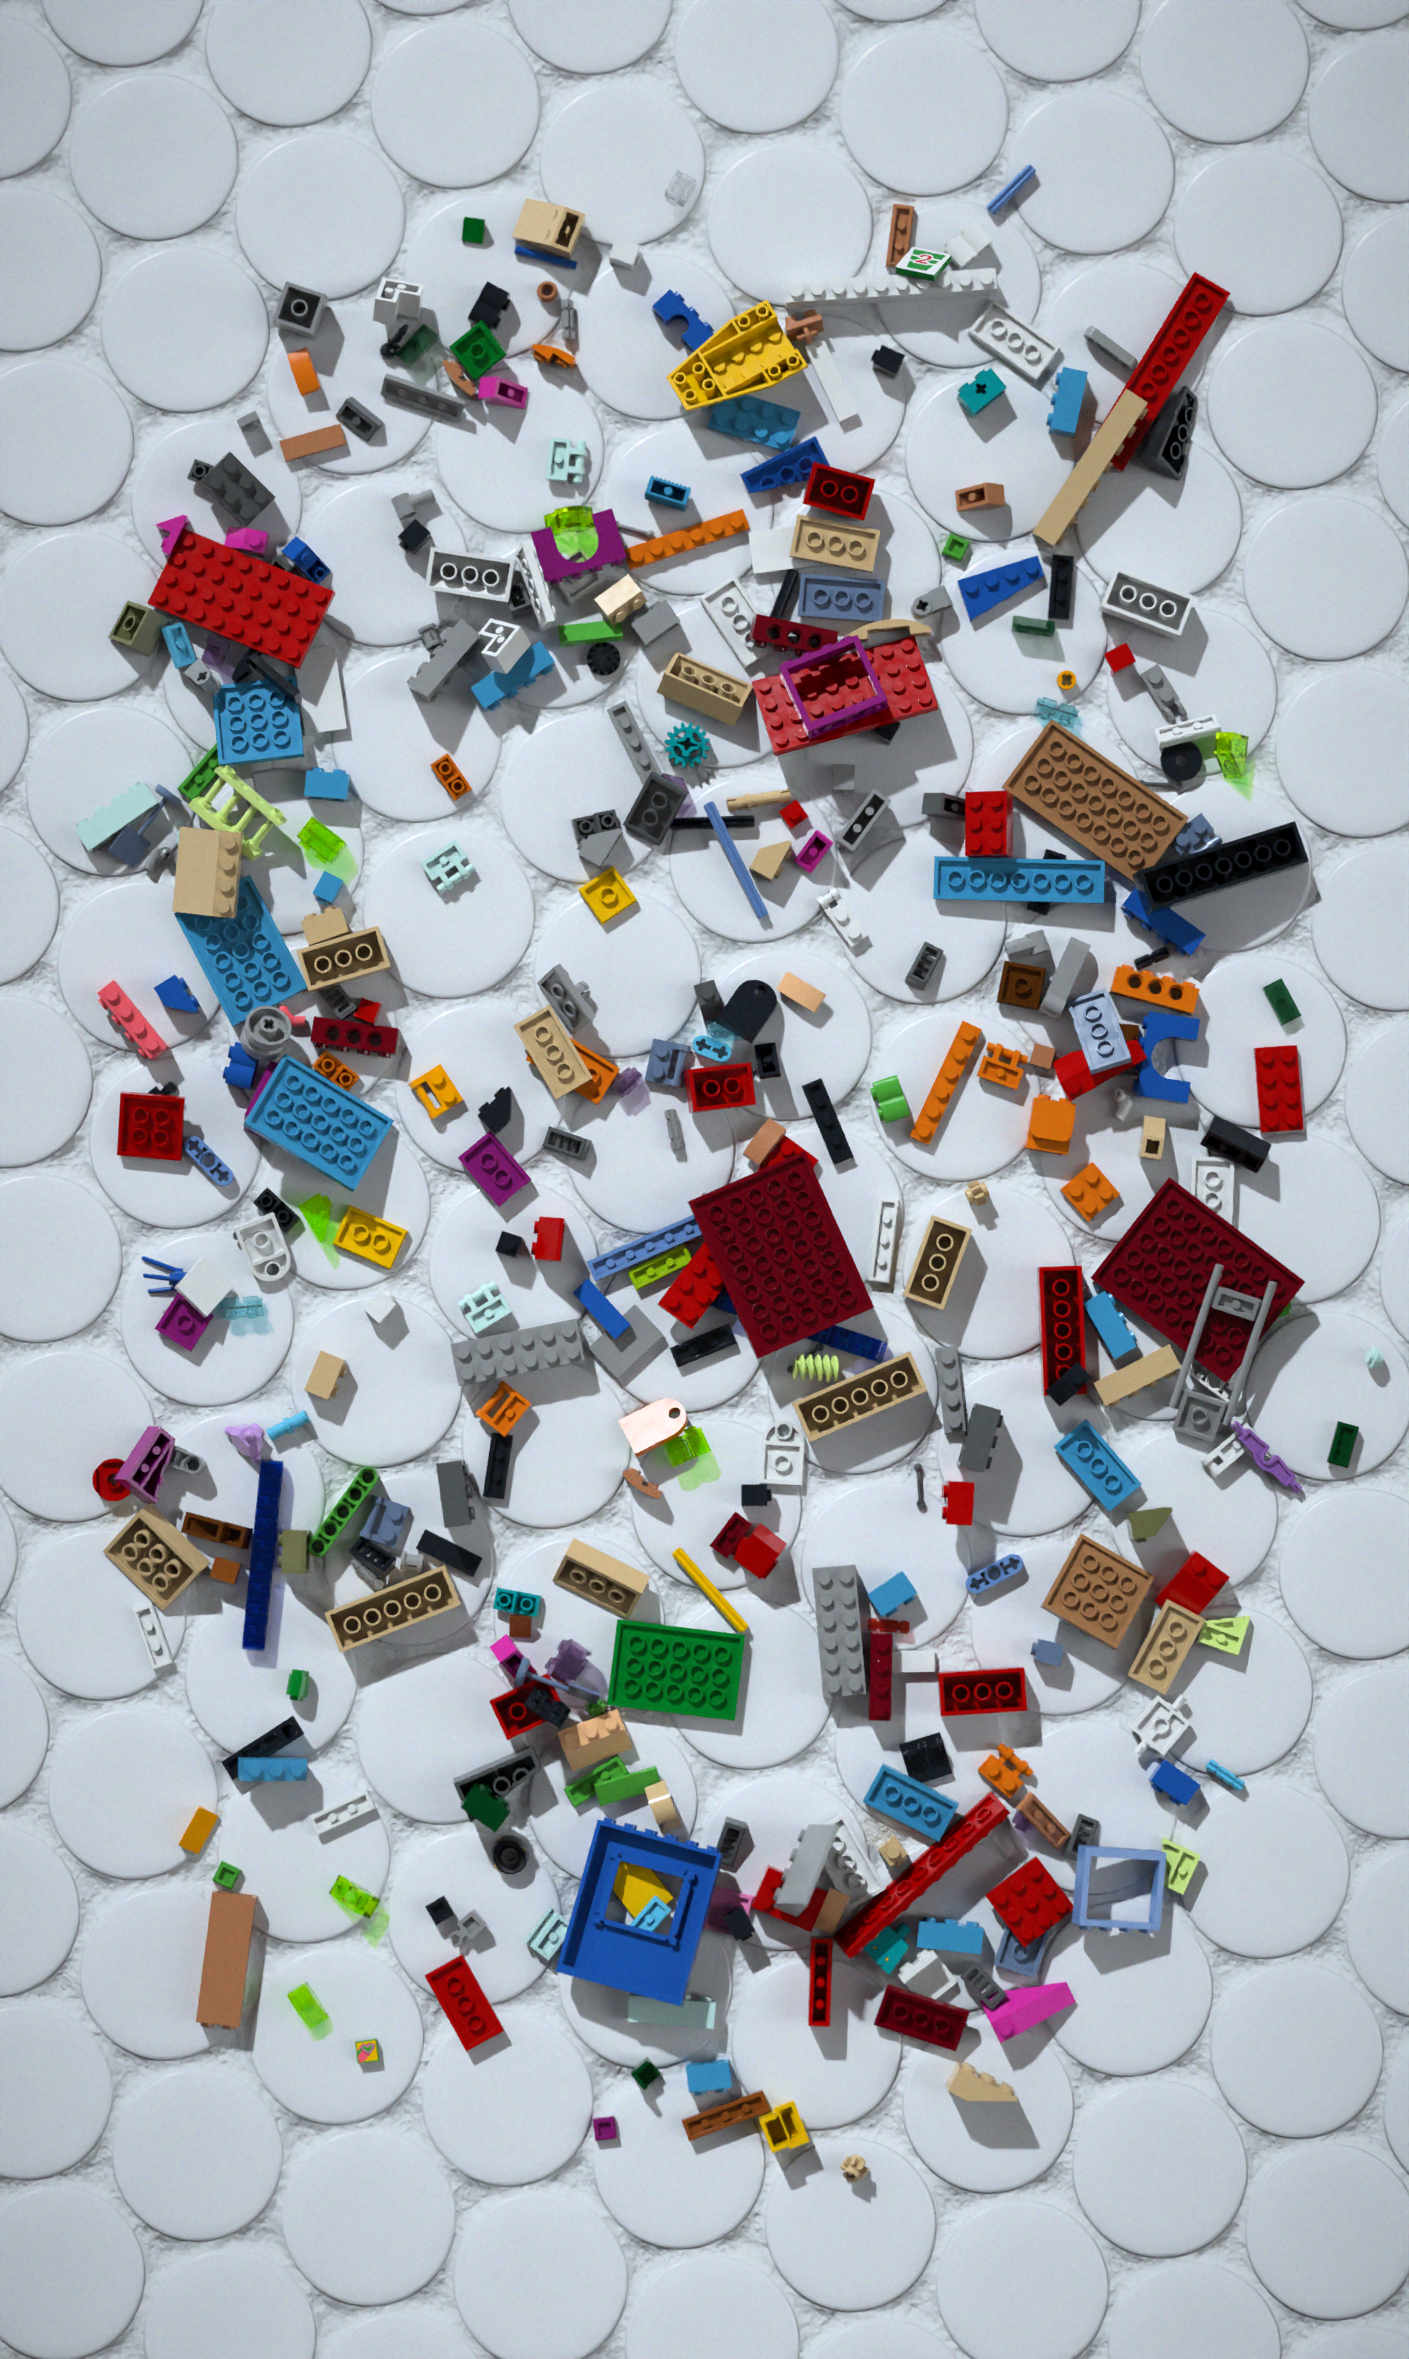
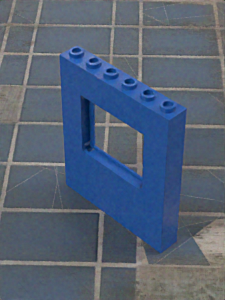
(629, 1955)

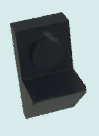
(767, 1060)
(1068, 1384)

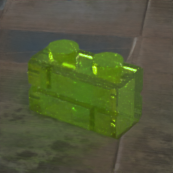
(321, 840)

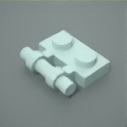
(558, 460)
(445, 860)
(489, 1312)

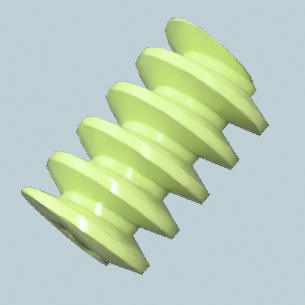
(815, 1366)

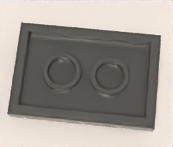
(655, 808)

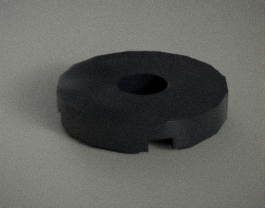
(1177, 772)

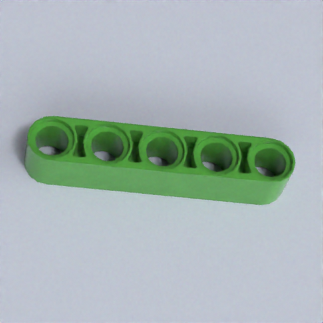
(335, 1519)

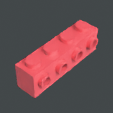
(133, 1020)

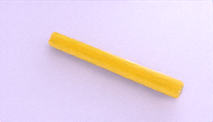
(710, 1590)

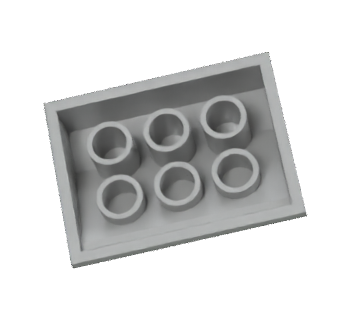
(805, 1868)

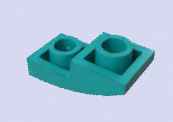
(517, 1602)

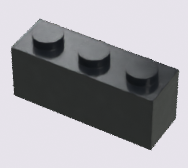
(1235, 1144)

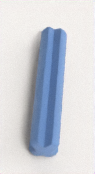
(1011, 189)

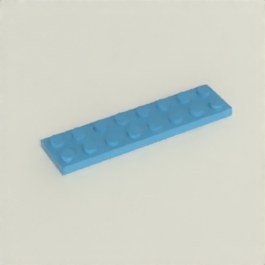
(1019, 880)

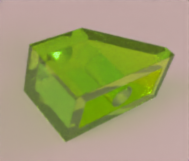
(318, 1214)
(307, 2005)

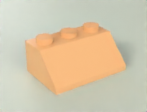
(594, 1739)

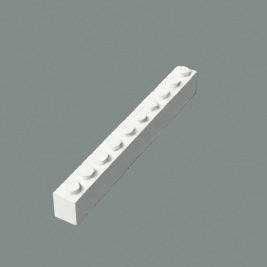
(889, 288)

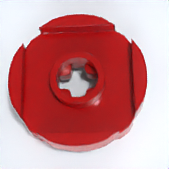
(101, 1480)

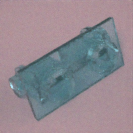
(1046, 710)
(718, 1033)
(251, 1308)

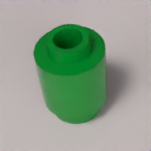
(298, 1684)

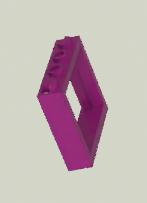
(842, 716)

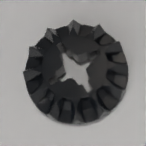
(608, 666)

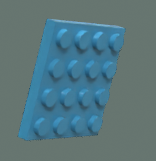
(256, 723)

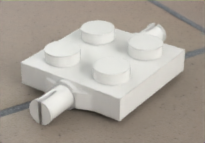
(1160, 1725)

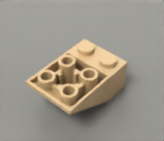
(549, 227)
(976, 2087)

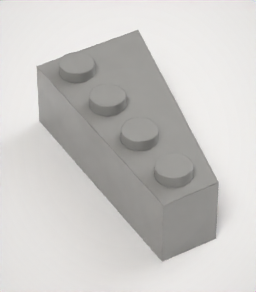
(445, 661)

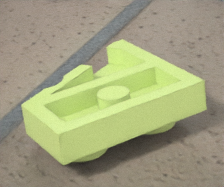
(1224, 1634)
(1179, 1865)

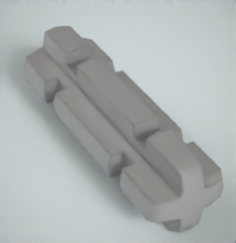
(567, 319)
(673, 1129)
(378, 1583)

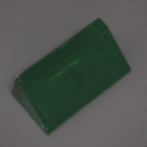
(417, 346)
(1033, 626)

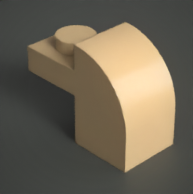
(662, 1807)

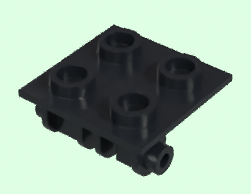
(547, 1707)
(926, 1758)

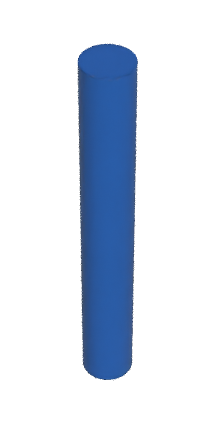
(545, 257)

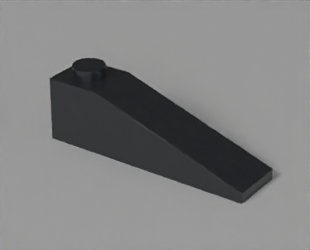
(1166, 443)

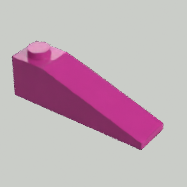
(1026, 2008)

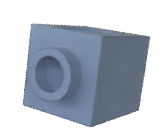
(1047, 1652)

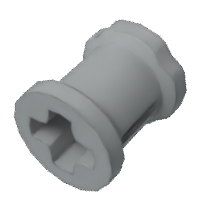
(430, 636)
(412, 1561)

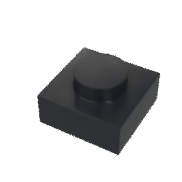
(440, 1910)

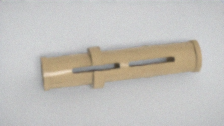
(756, 800)

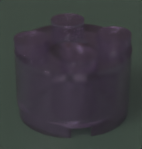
(568, 1662)

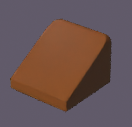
(520, 1626)

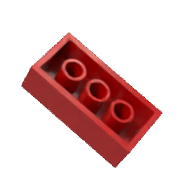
(982, 1691)

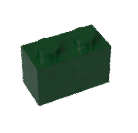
(486, 1807)

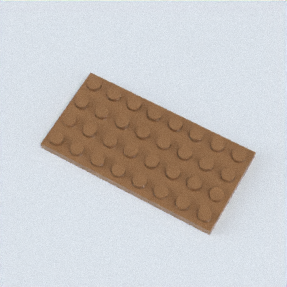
(1094, 801)

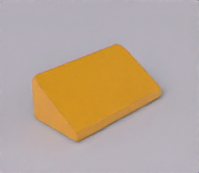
(198, 1830)

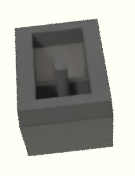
(519, 602)

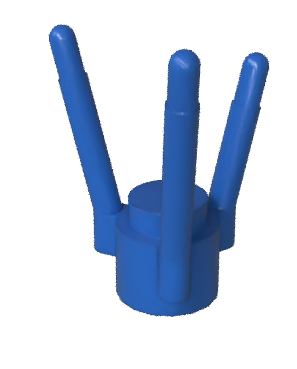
(173, 1279)

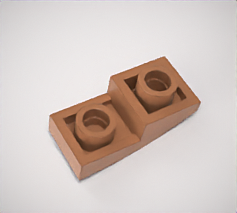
(455, 374)
(764, 1142)
(636, 1480)

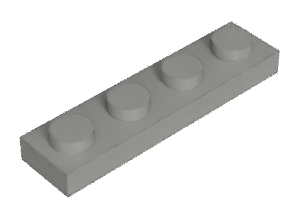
(423, 397)
(633, 740)
(950, 1389)

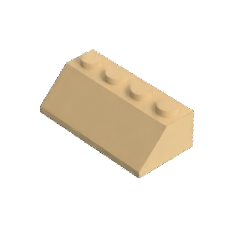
(704, 689)
(601, 1578)

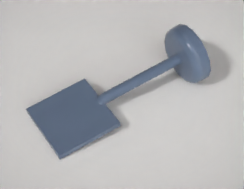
(132, 845)
(573, 1689)

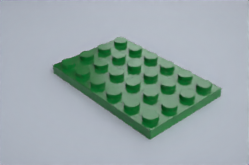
(676, 1669)

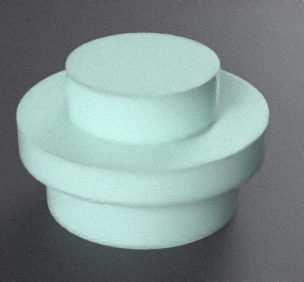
(1374, 1357)

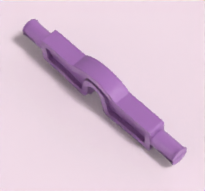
(1258, 1449)

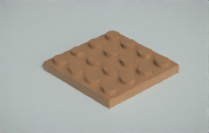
(1097, 1591)

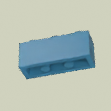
(1067, 402)
(1109, 1324)
(272, 1769)
(949, 1935)

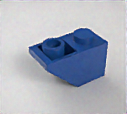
(306, 560)
(174, 995)

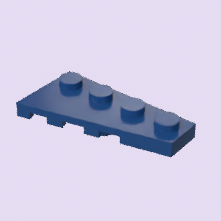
(785, 468)
(992, 587)

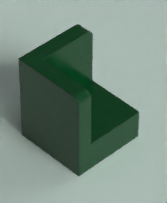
(645, 2073)

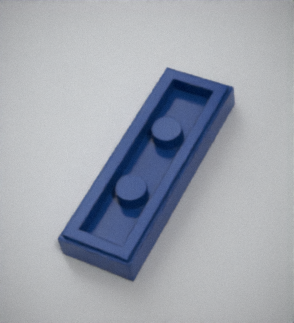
(601, 1309)

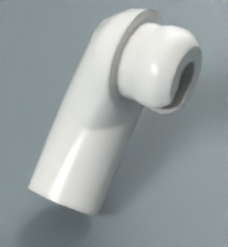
(1124, 1102)

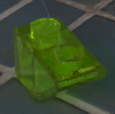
(1231, 754)
(354, 1896)

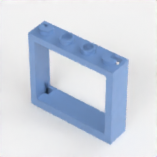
(1082, 1885)

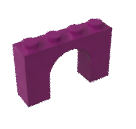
(556, 567)

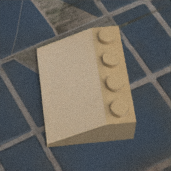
(208, 872)
(156, 1556)

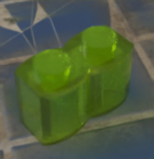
(686, 1446)

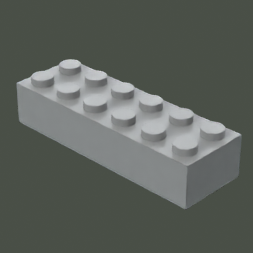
(517, 1352)
(838, 1630)

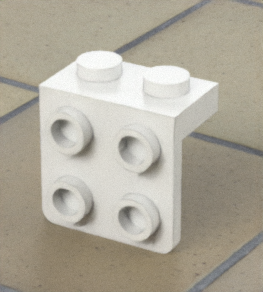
(927, 1975)

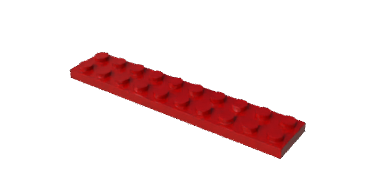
(1170, 355)
(700, 1280)
(921, 1875)

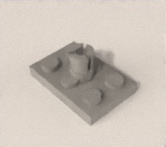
(567, 998)

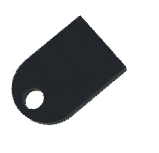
(748, 1012)

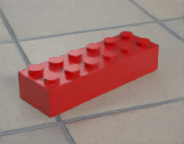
(1060, 1322)

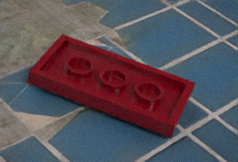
(921, 2017)

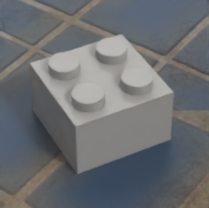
(300, 310)

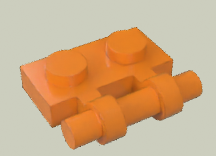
(1000, 1072)
(1000, 1775)

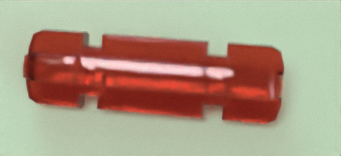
(887, 1625)

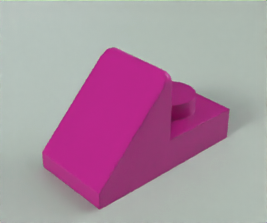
(173, 528)
(813, 851)

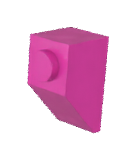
(502, 392)
(247, 540)
(509, 1655)

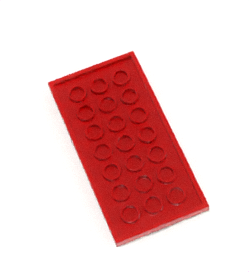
(241, 598)
(841, 684)

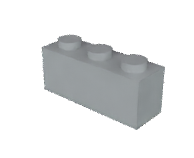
(863, 821)

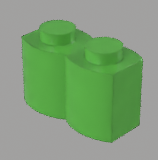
(890, 1099)

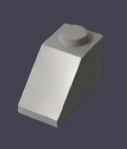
(598, 846)

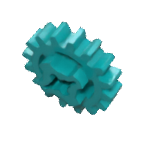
(677, 744)

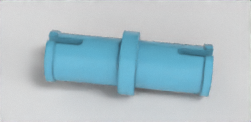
(288, 1425)

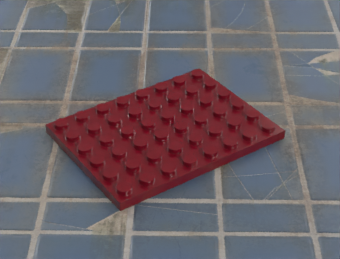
(780, 1254)
(1166, 1268)

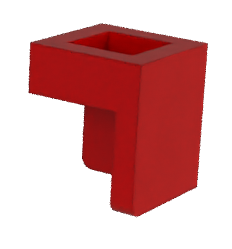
(1120, 658)
(368, 1011)

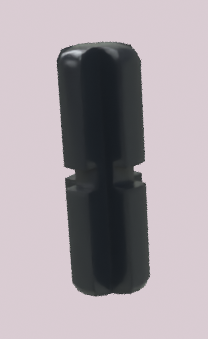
(1155, 956)

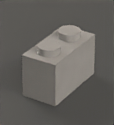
(655, 623)

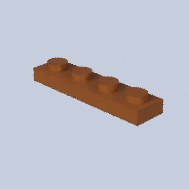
(725, 2115)

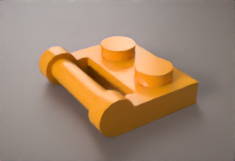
(441, 1087)

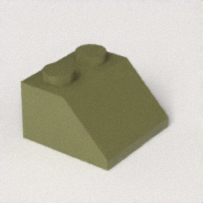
(138, 628)
(1146, 1523)
(294, 1551)

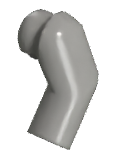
(157, 855)

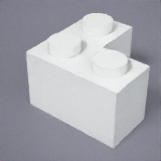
(397, 298)
(504, 644)

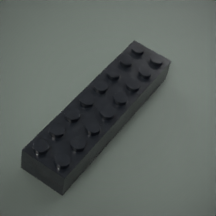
(1220, 868)

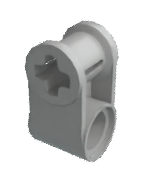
(934, 601)
(202, 677)
(181, 1459)

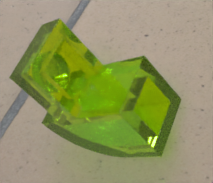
(569, 519)

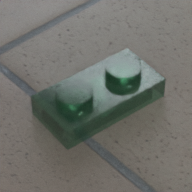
(1281, 1002)

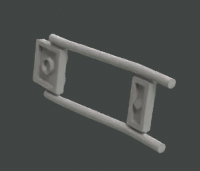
(1199, 1413)

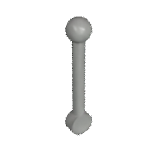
(650, 534)

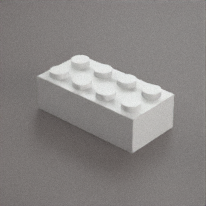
(1147, 603)

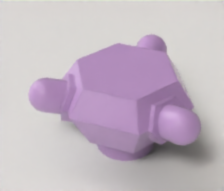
(247, 1440)

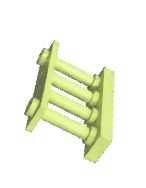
(218, 819)

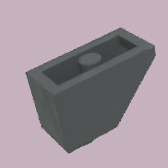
(943, 806)
(708, 1000)

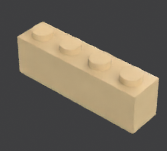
(1137, 1375)

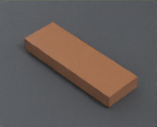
(899, 234)
(312, 443)
(1043, 1821)

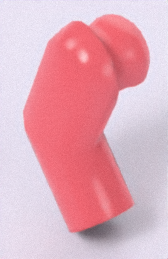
(296, 1021)

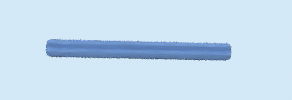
(735, 859)

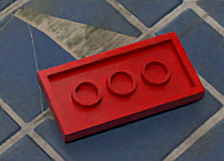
(1278, 1089)
(464, 2002)

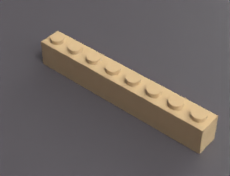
(1090, 468)

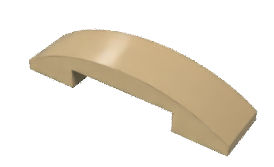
(915, 628)

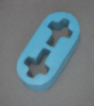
(709, 1053)

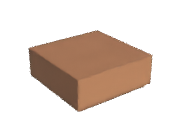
(1042, 1056)

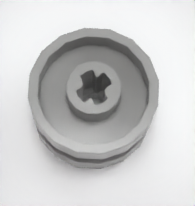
(265, 1033)

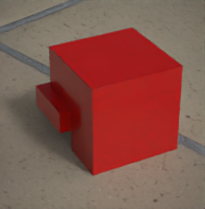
(759, 1551)

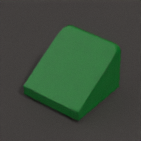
(473, 230)

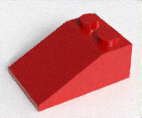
(719, 1087)
(1193, 1584)

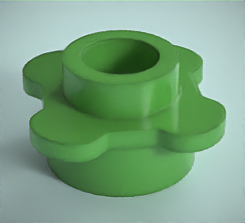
(595, 1709)

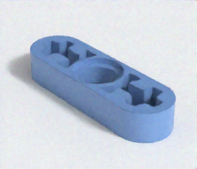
(194, 1153)
(1011, 1571)

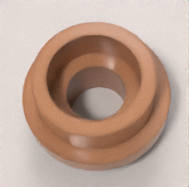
(547, 285)

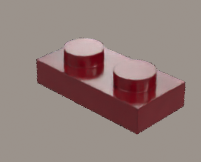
(730, 1535)

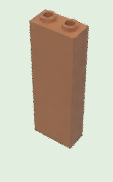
(226, 1959)

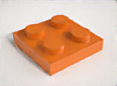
(1090, 1191)

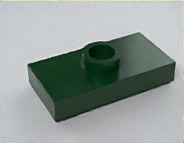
(1342, 1444)

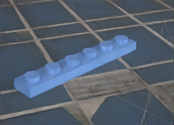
(644, 1248)

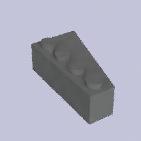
(501, 1775)

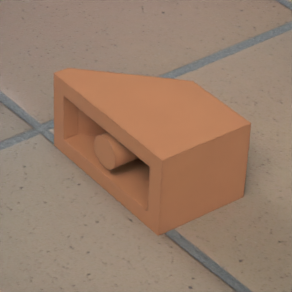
(980, 497)

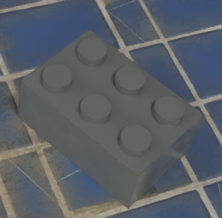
(236, 489)
(980, 1438)
(455, 1493)

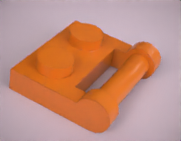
(509, 1412)

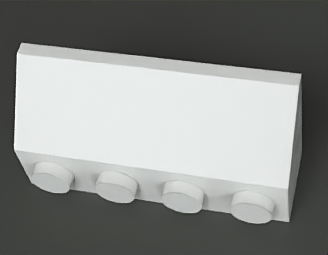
(470, 574)

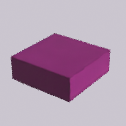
(604, 2128)

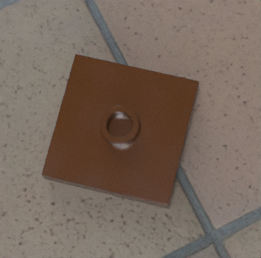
(1021, 985)

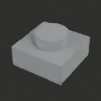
(249, 422)

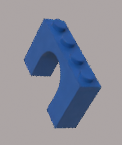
(1149, 1082)

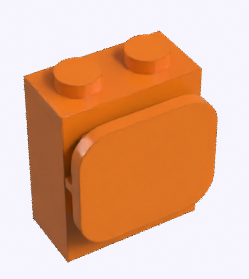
(1050, 1125)

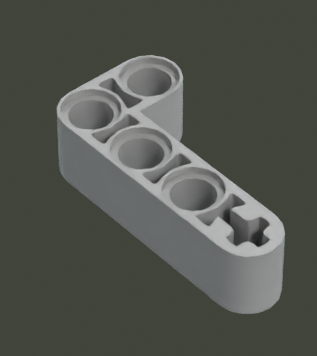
(1064, 978)

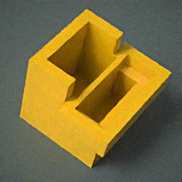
(783, 2127)

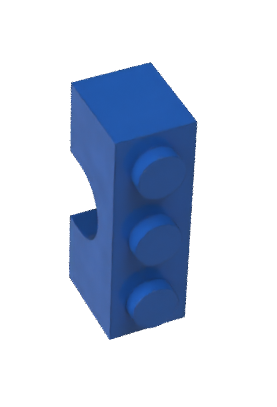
(671, 307)

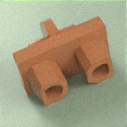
(805, 328)

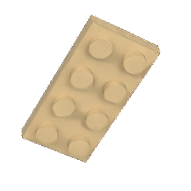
(834, 543)
(553, 1052)
(1166, 1646)

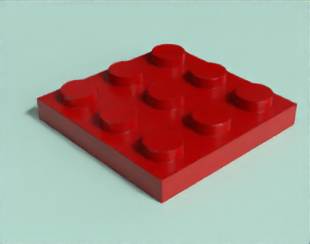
(151, 1126)
(1030, 1901)

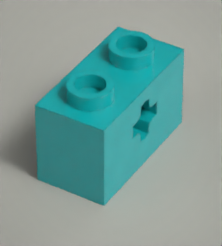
(974, 402)

